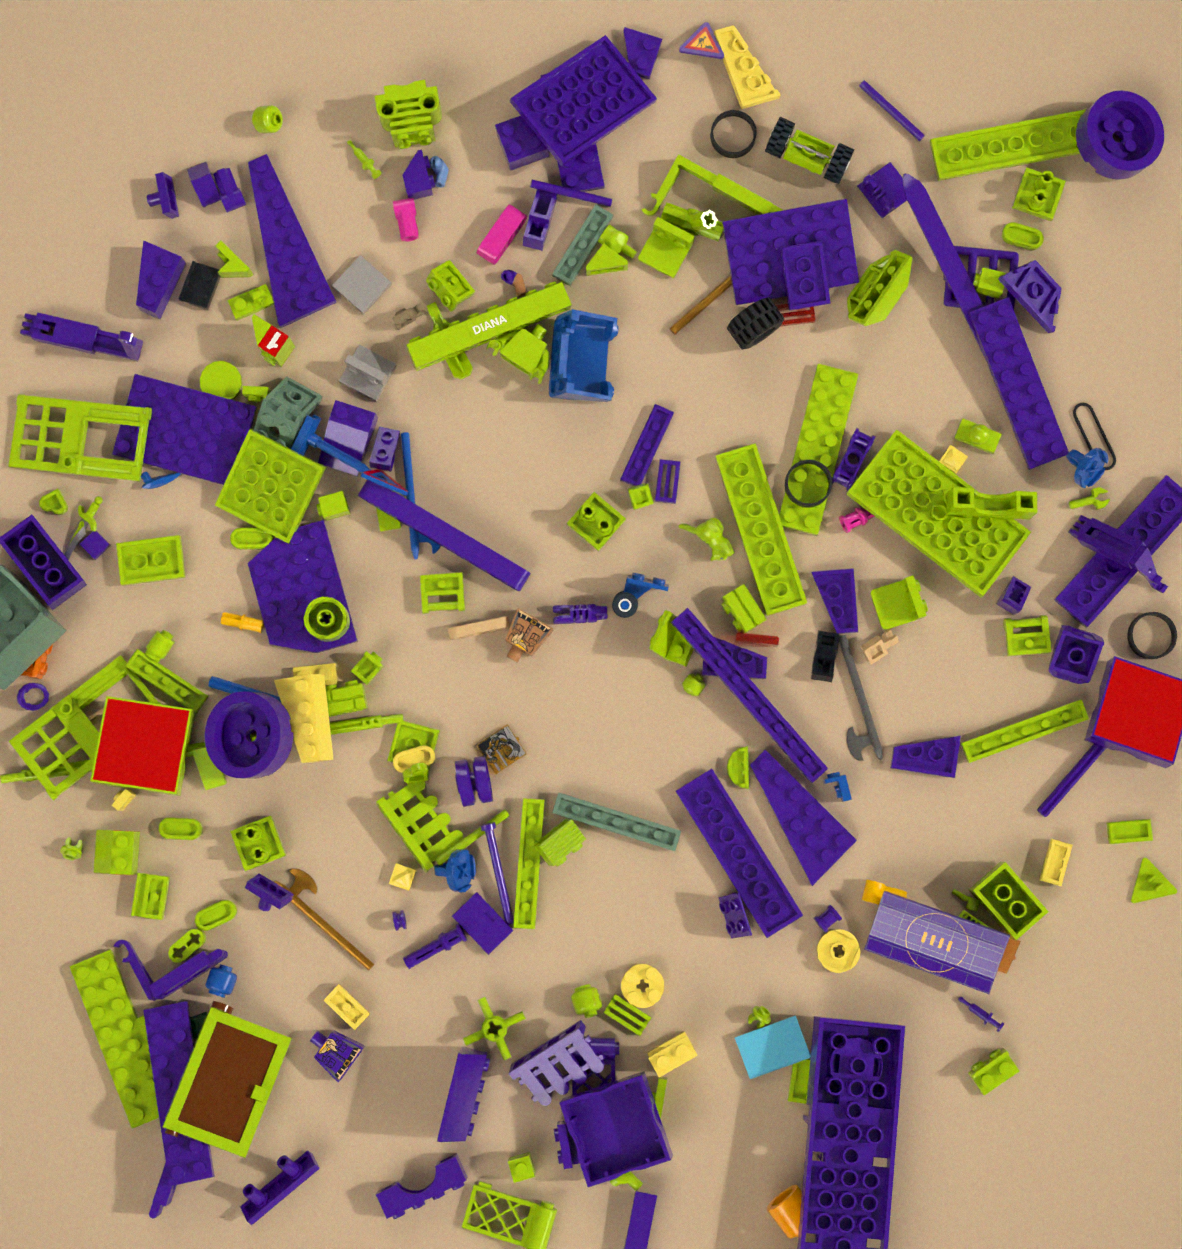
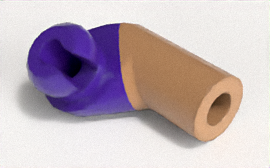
(515, 279)

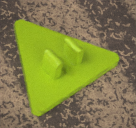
(1150, 883)

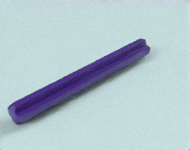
(1070, 780)

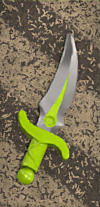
(79, 532)

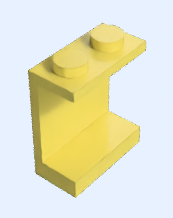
(671, 1054)

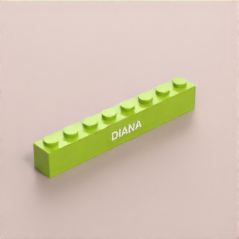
(488, 326)

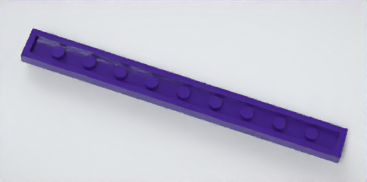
(749, 695)

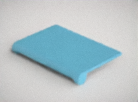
(772, 1047)

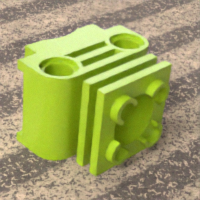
(409, 113)

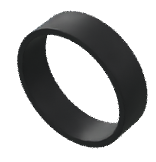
(736, 113)
(821, 466)
(1173, 635)

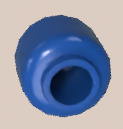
(221, 981)

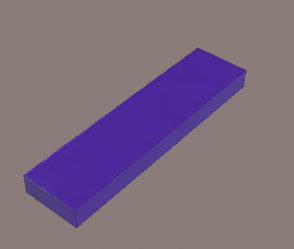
(647, 445)

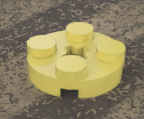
(849, 946)
(649, 975)

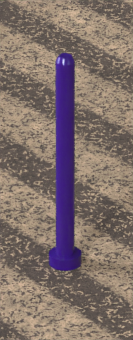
(488, 828)

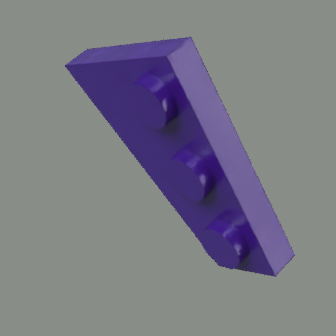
(751, 663)

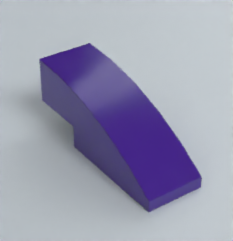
(539, 219)

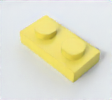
(328, 670)
(347, 1006)

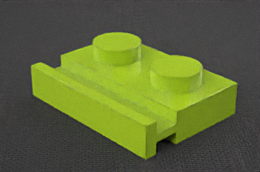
(150, 896)

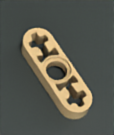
(479, 628)

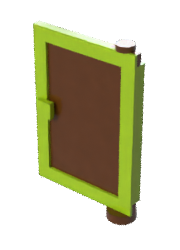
(226, 1081)

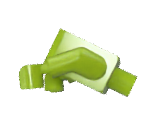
(524, 351)

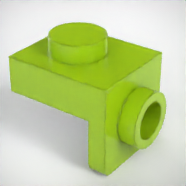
(368, 667)

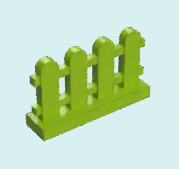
(409, 818)

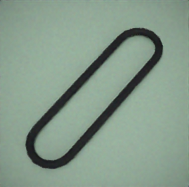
(1100, 428)

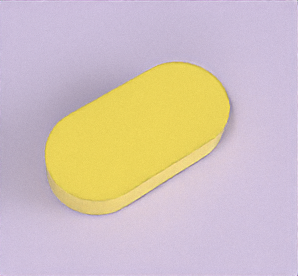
(407, 758)

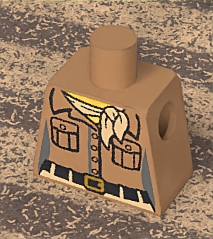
(526, 635)

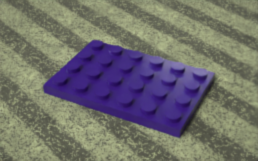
(583, 100)
(756, 241)
(187, 429)

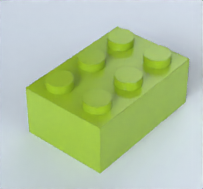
(1008, 900)

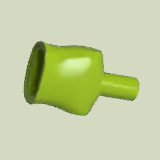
(616, 241)

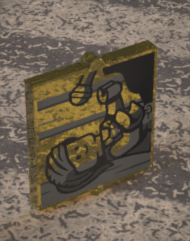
(501, 749)

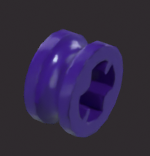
(399, 920)

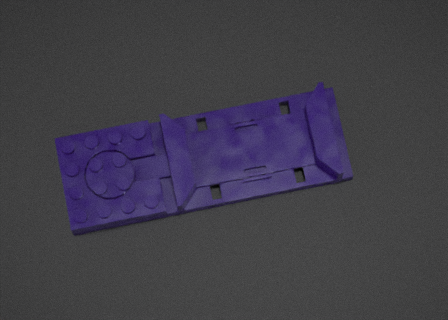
(850, 1121)

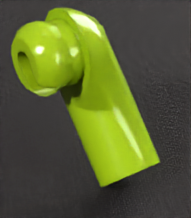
(628, 1178)

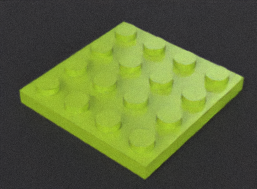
(270, 486)

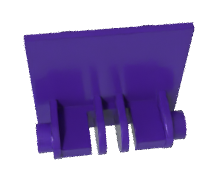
(884, 190)
(735, 915)

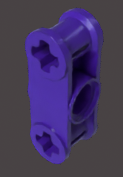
(858, 445)

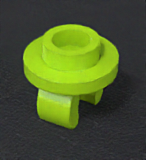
(71, 852)
(761, 1014)

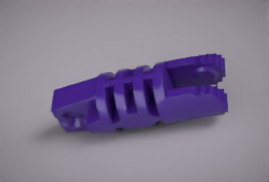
(579, 613)

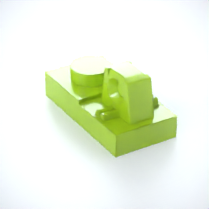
(251, 302)

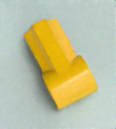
(874, 890)

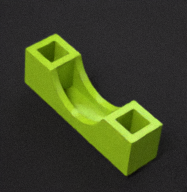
(972, 503)

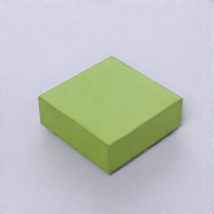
(640, 496)

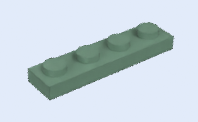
(582, 245)

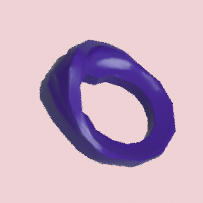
(24, 689)

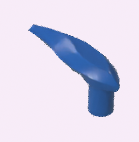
(158, 481)

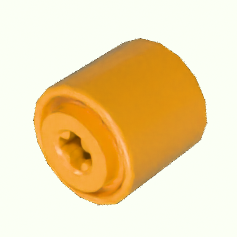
(786, 1210)

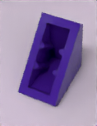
(204, 184)
(1014, 596)

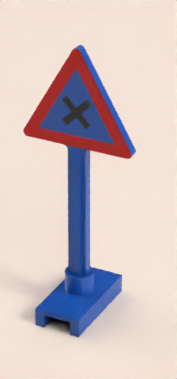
(308, 437)

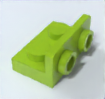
(449, 285)
(993, 1071)

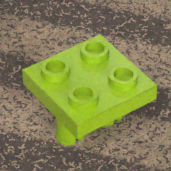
(1039, 194)
(596, 521)
(258, 843)

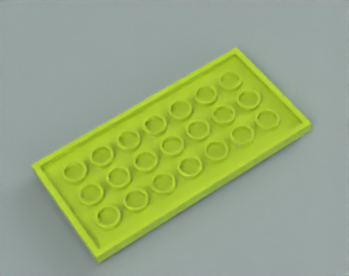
(909, 495)

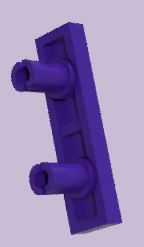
(291, 1177)

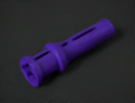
(444, 941)

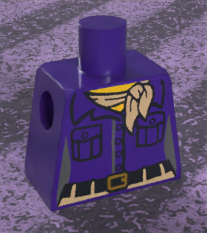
(336, 1052)

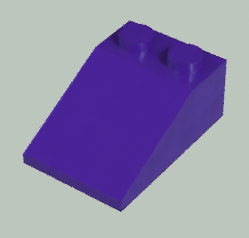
(349, 431)

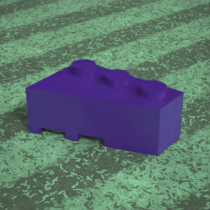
(157, 278)

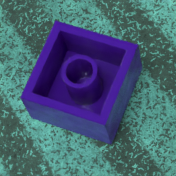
(520, 143)

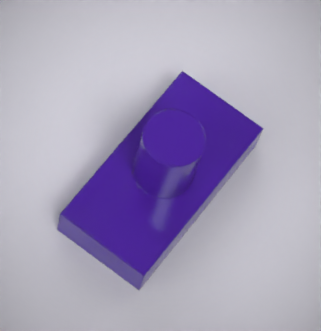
(164, 196)
(269, 892)

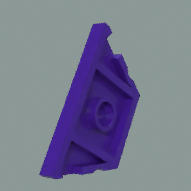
(1035, 292)

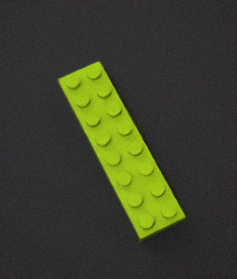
(1005, 145)
(818, 441)
(761, 529)
(118, 1035)

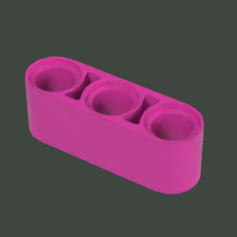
(501, 234)

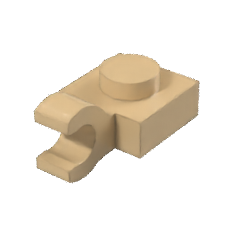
(877, 647)

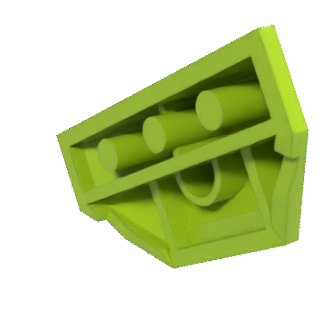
(879, 288)

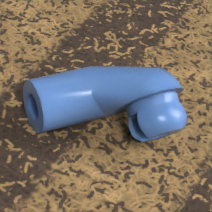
(440, 170)

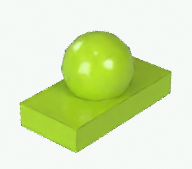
(977, 436)

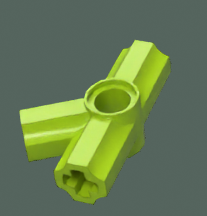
(693, 221)

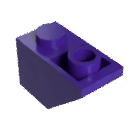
(416, 177)

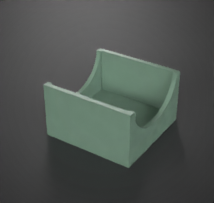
(25, 627)

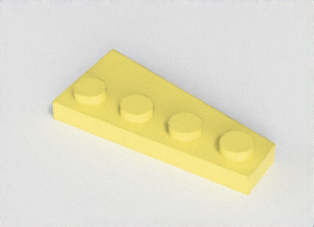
(745, 74)

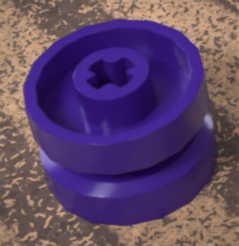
(473, 781)

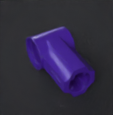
(230, 194)

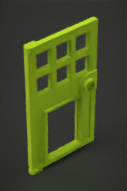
(74, 437)
(75, 722)

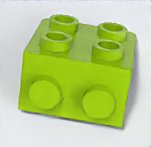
(899, 603)

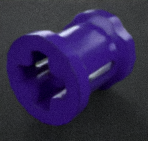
(827, 918)

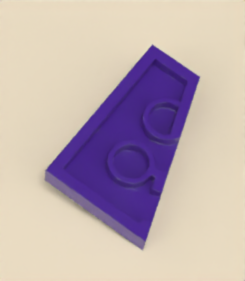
(839, 597)
(929, 757)

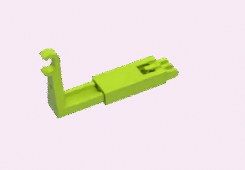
(719, 184)

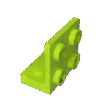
(666, 248)
(669, 643)

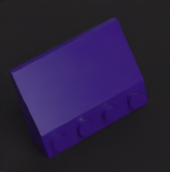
(462, 1095)

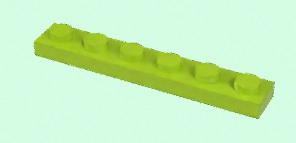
(1024, 731)
(528, 864)

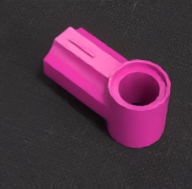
(405, 214)

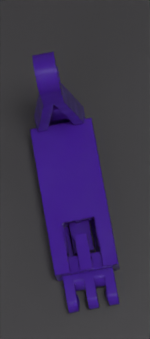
(1118, 547)
(176, 978)

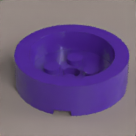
(1135, 124)
(229, 736)

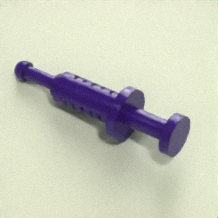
(982, 1014)

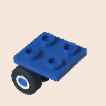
(626, 602)

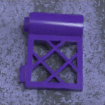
(609, 1049)

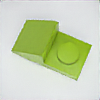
(234, 265)

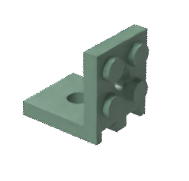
(284, 412)

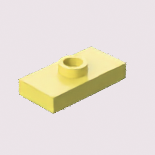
(1055, 862)

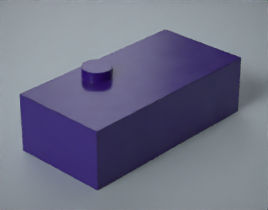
(42, 562)

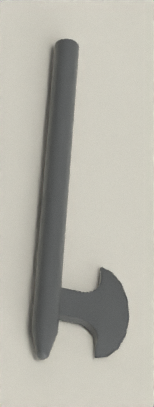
(854, 742)

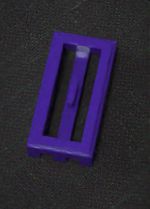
(665, 499)

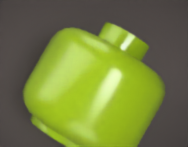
(694, 684)

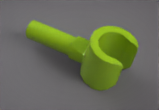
(972, 904)

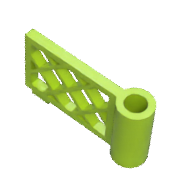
(538, 1224)

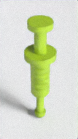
(367, 163)

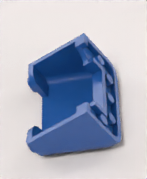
(581, 356)

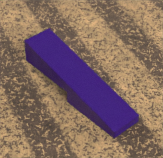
(640, 1221)

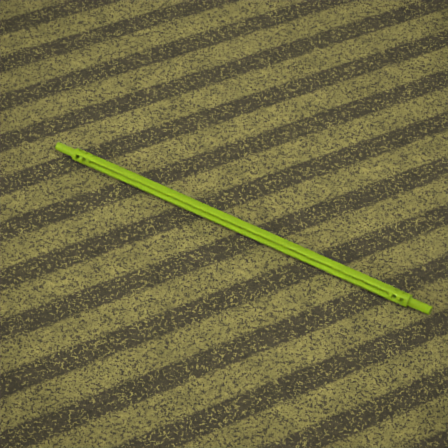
(335, 728)

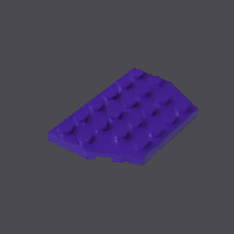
(289, 579)

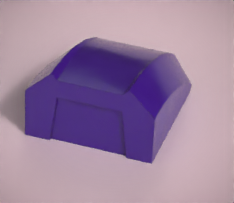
(1075, 655)

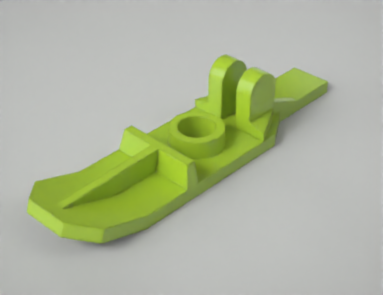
(459, 364)

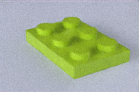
(150, 560)

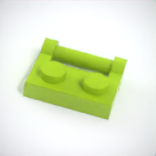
(442, 585)
(1027, 642)

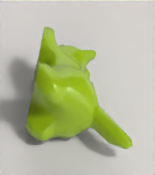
(711, 534)

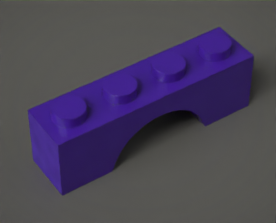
(396, 1198)

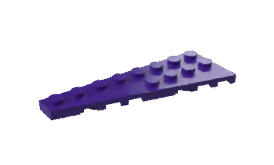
(292, 267)

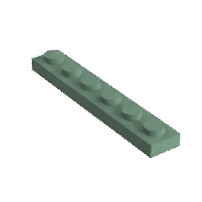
(616, 821)

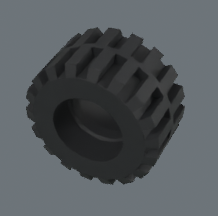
(755, 323)

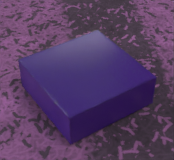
(95, 544)

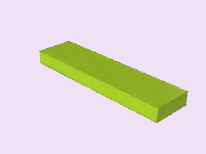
(166, 681)

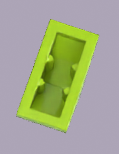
(606, 261)

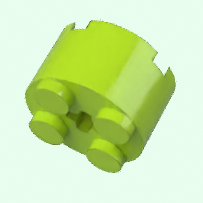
(315, 615)

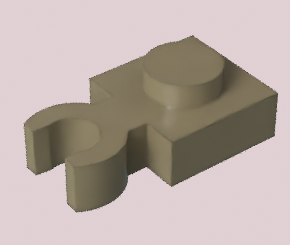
(405, 317)

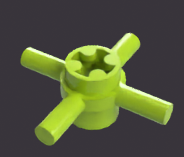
(497, 1020)

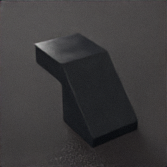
(824, 656)

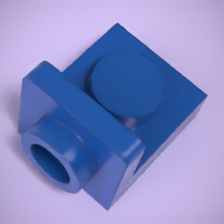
(842, 789)

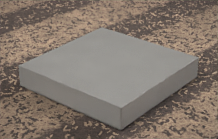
(362, 284)

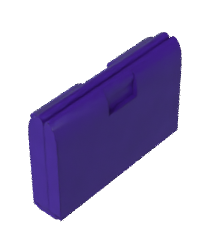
(482, 923)

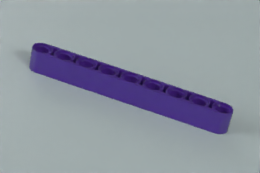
(444, 534)

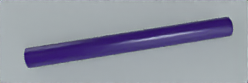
(891, 110)
(571, 193)

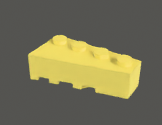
(308, 709)

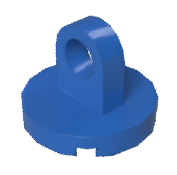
(1089, 466)
(458, 870)

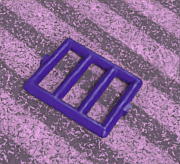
(993, 256)

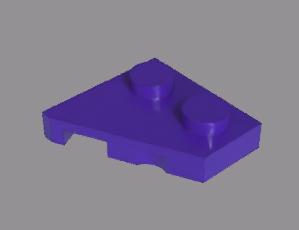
(641, 51)

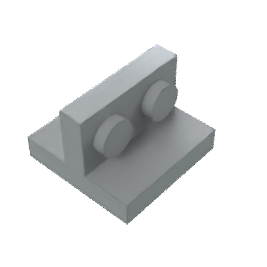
(367, 372)

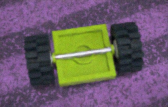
(808, 151)

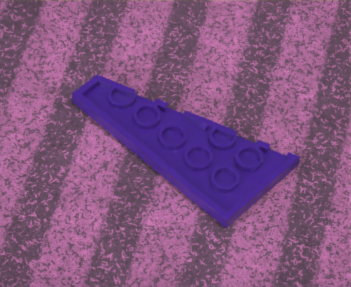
(807, 825)

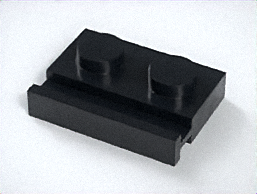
(200, 285)

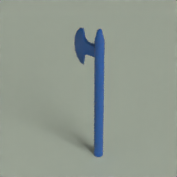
(415, 537)

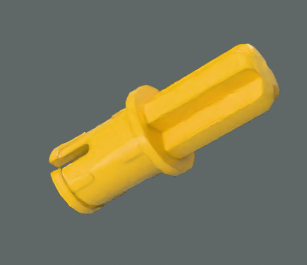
(242, 622)

